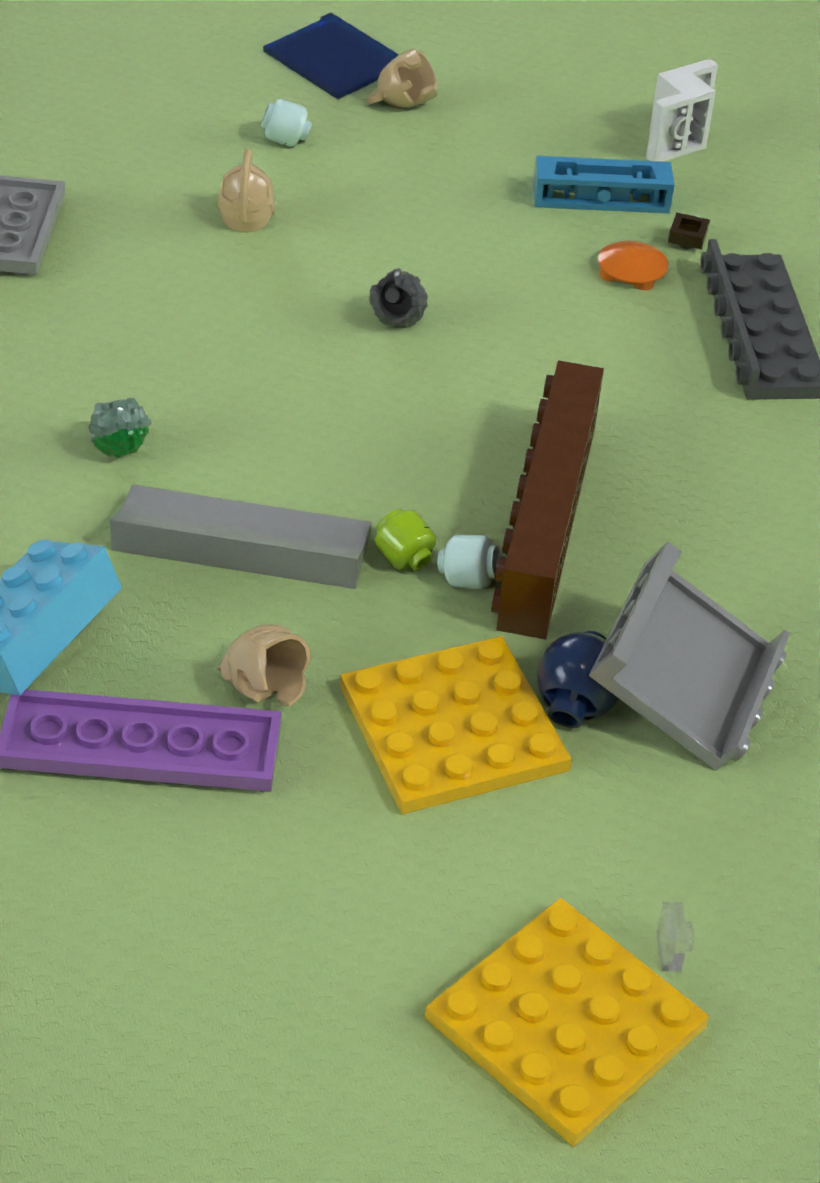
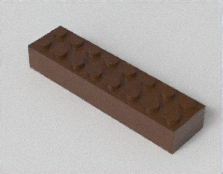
(547, 501)

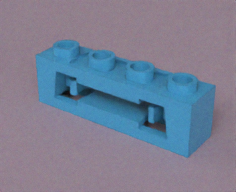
(603, 184)

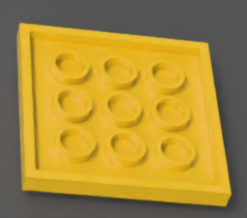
(453, 724)
(566, 1020)

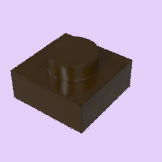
(689, 231)

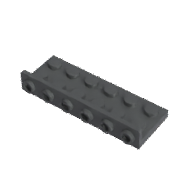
(762, 325)

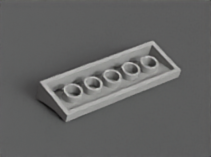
(241, 536)

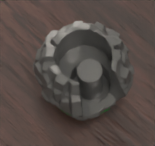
(398, 299)

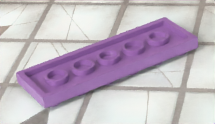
(140, 739)

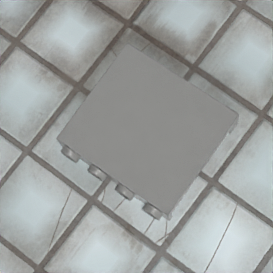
(688, 663)

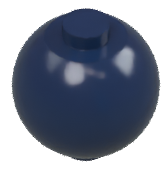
(566, 680)

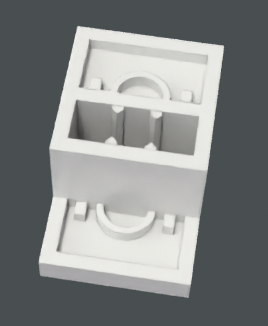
(682, 111)

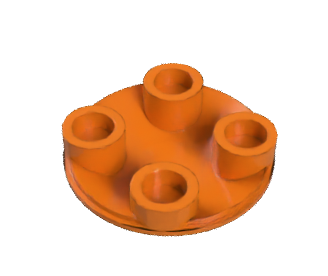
(632, 264)

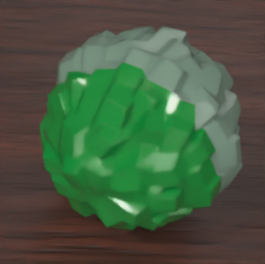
(119, 427)

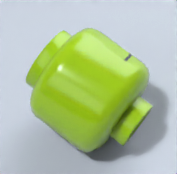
(405, 539)

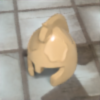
(406, 81)
(246, 197)
(267, 663)

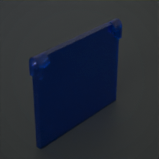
(332, 55)

